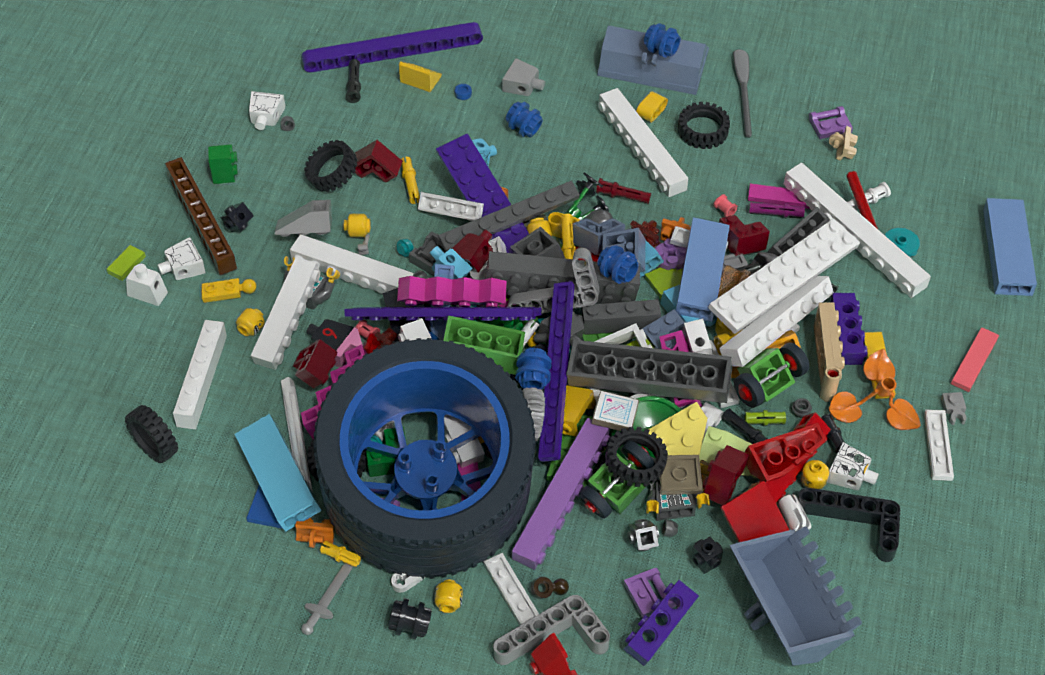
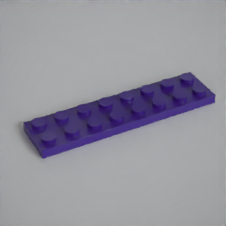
(478, 183)

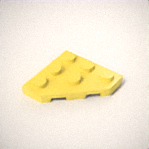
(683, 431)

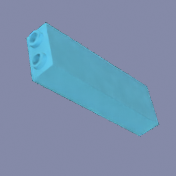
(277, 472)

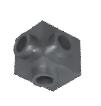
(647, 539)

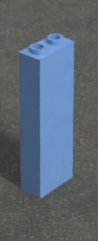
(1009, 247)
(702, 268)

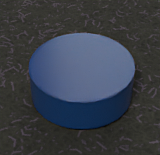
(463, 91)

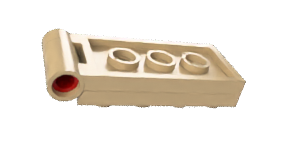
(828, 349)

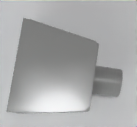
(522, 79)

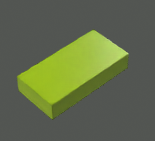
(125, 262)

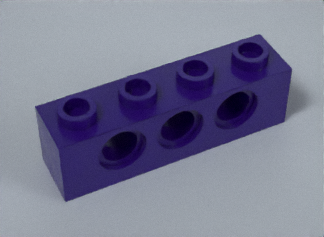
(850, 325)
(643, 650)

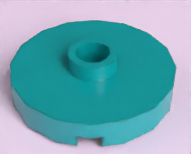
(905, 240)

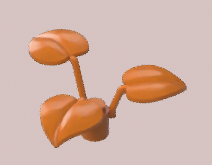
(879, 368)

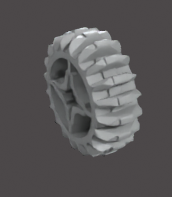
(536, 403)

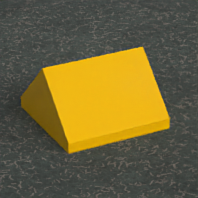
(418, 76)

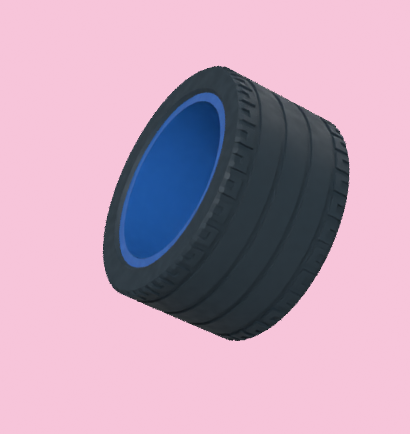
(418, 379)

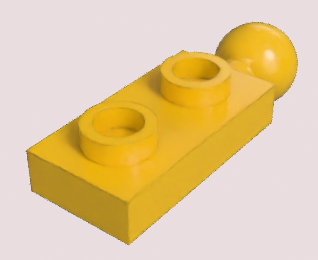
(226, 289)

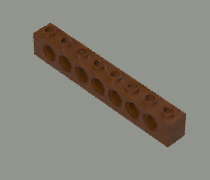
(201, 216)

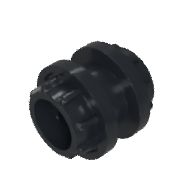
(409, 618)

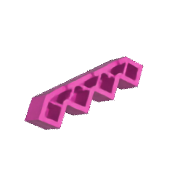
(445, 291)
(310, 416)

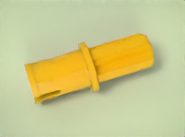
(340, 554)

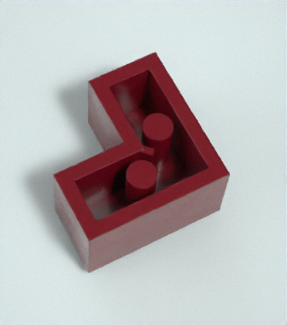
(379, 160)
(745, 238)
(314, 363)
(724, 474)

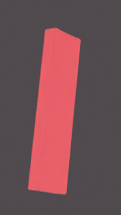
(975, 359)

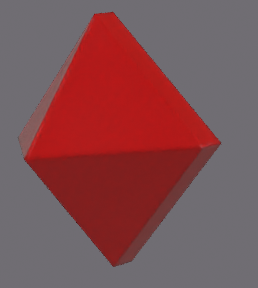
(370, 343)

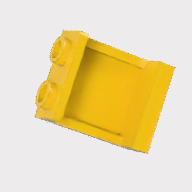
(576, 403)

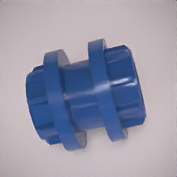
(659, 39)
(524, 119)
(618, 263)
(533, 368)

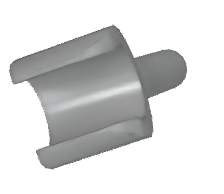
(363, 248)

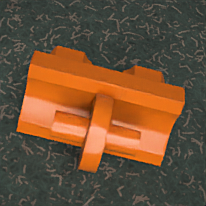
(668, 227)
(314, 532)

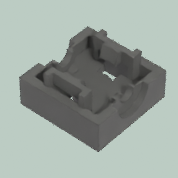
(422, 254)

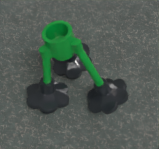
(586, 188)

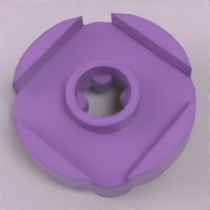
(665, 250)

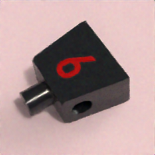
(330, 332)

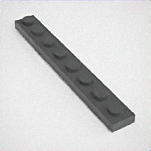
(513, 214)

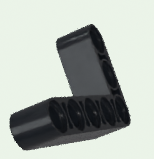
(857, 512)

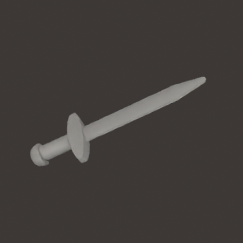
(320, 610)

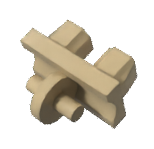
(843, 143)

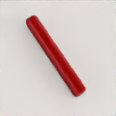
(860, 197)

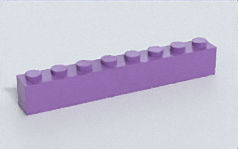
(560, 495)

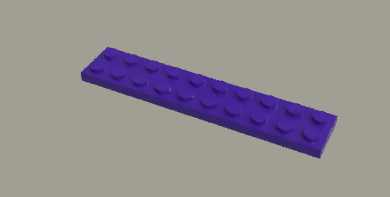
(434, 313)

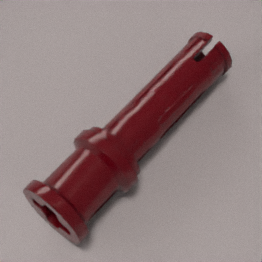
(615, 189)

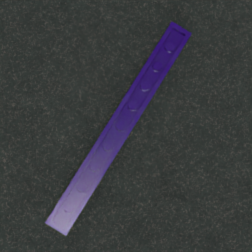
(555, 390)

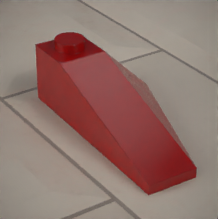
(782, 453)
(550, 658)

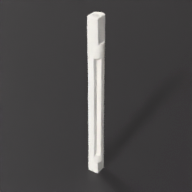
(295, 427)

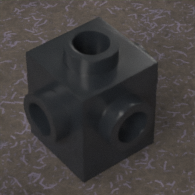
(236, 217)
(707, 554)

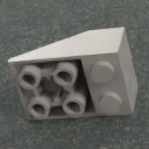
(310, 218)

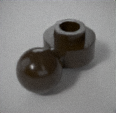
(559, 587)

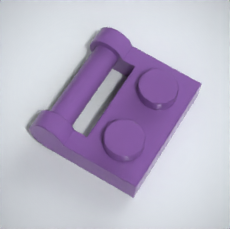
(826, 128)
(642, 592)

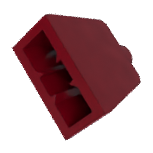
(474, 249)

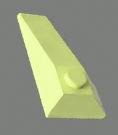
(717, 440)

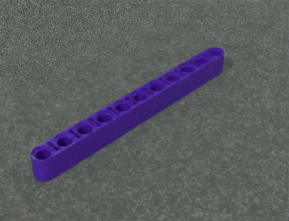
(392, 47)

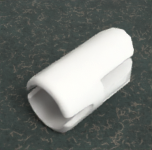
(793, 512)

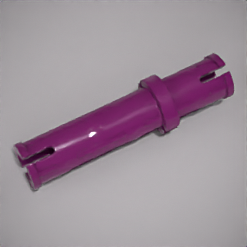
(784, 210)

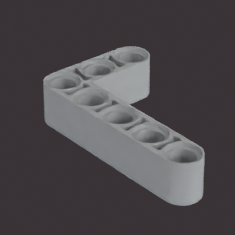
(582, 286)
(545, 621)

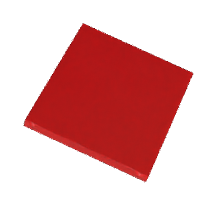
(754, 514)

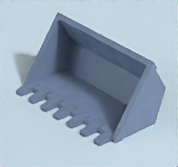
(628, 60)
(794, 595)

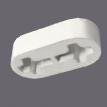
(409, 582)

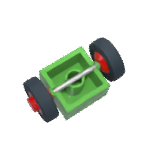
(770, 374)
(608, 492)

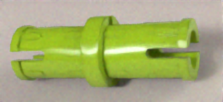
(779, 417)

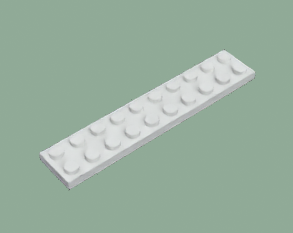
(783, 276)

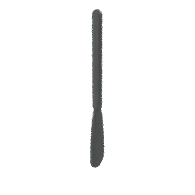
(741, 64)

